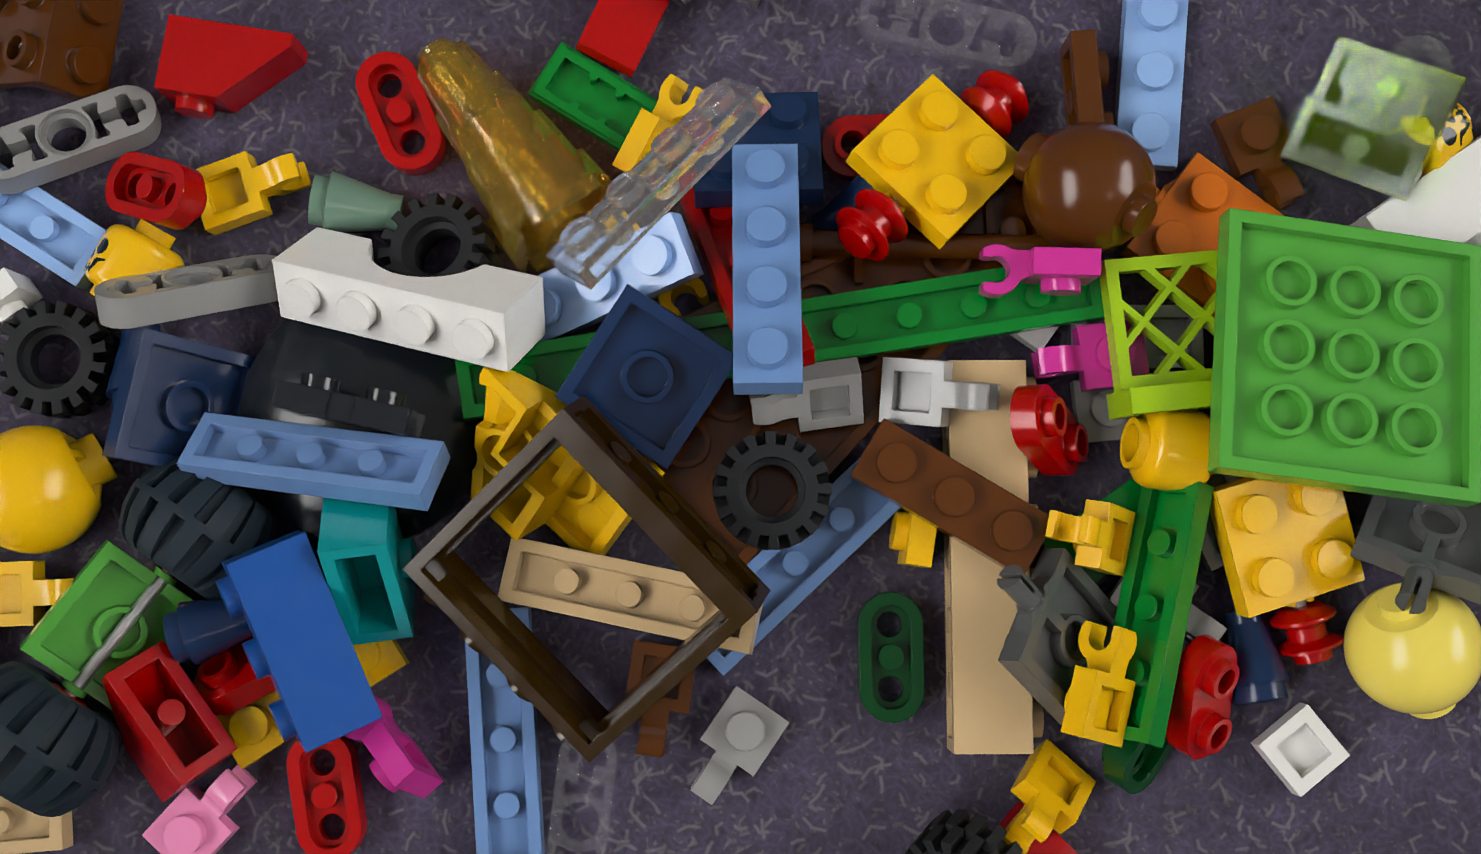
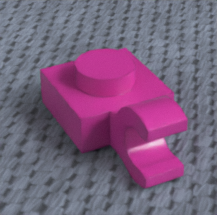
(1056, 269)
(1087, 358)
(397, 758)

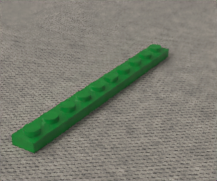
(852, 325)

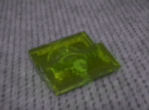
(1374, 118)

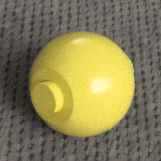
(1414, 660)

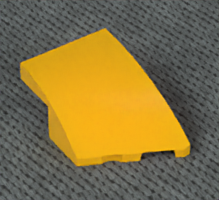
(560, 489)

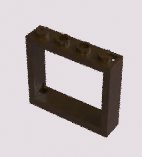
(660, 512)

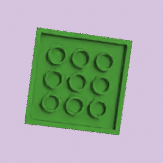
(1347, 359)

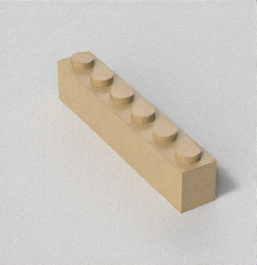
(983, 700)

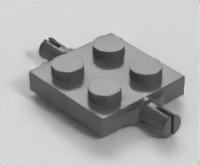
(1424, 544)
(1046, 629)

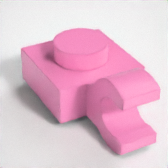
(198, 820)

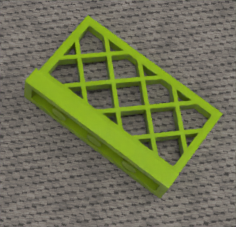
(1162, 389)

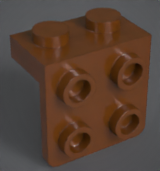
(58, 45)

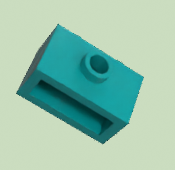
(364, 570)

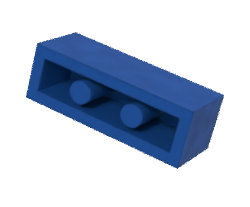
(298, 641)

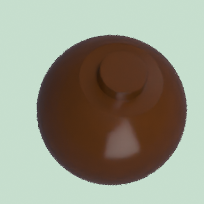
(1087, 185)

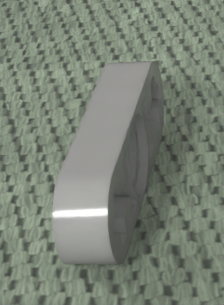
(80, 114)
(186, 291)

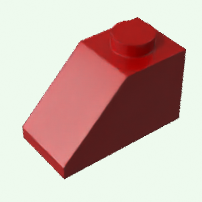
(222, 64)
(165, 721)

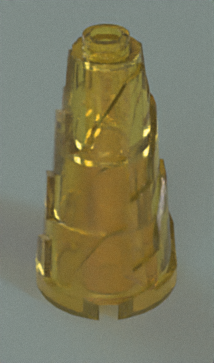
(512, 154)

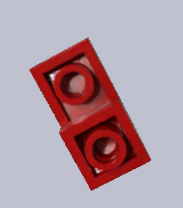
(621, 32)

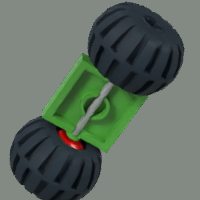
(52, 738)

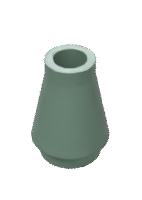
(351, 205)

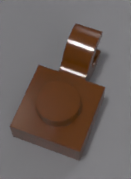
(1253, 146)
(656, 720)

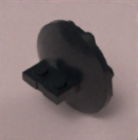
(364, 386)

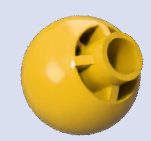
(48, 487)

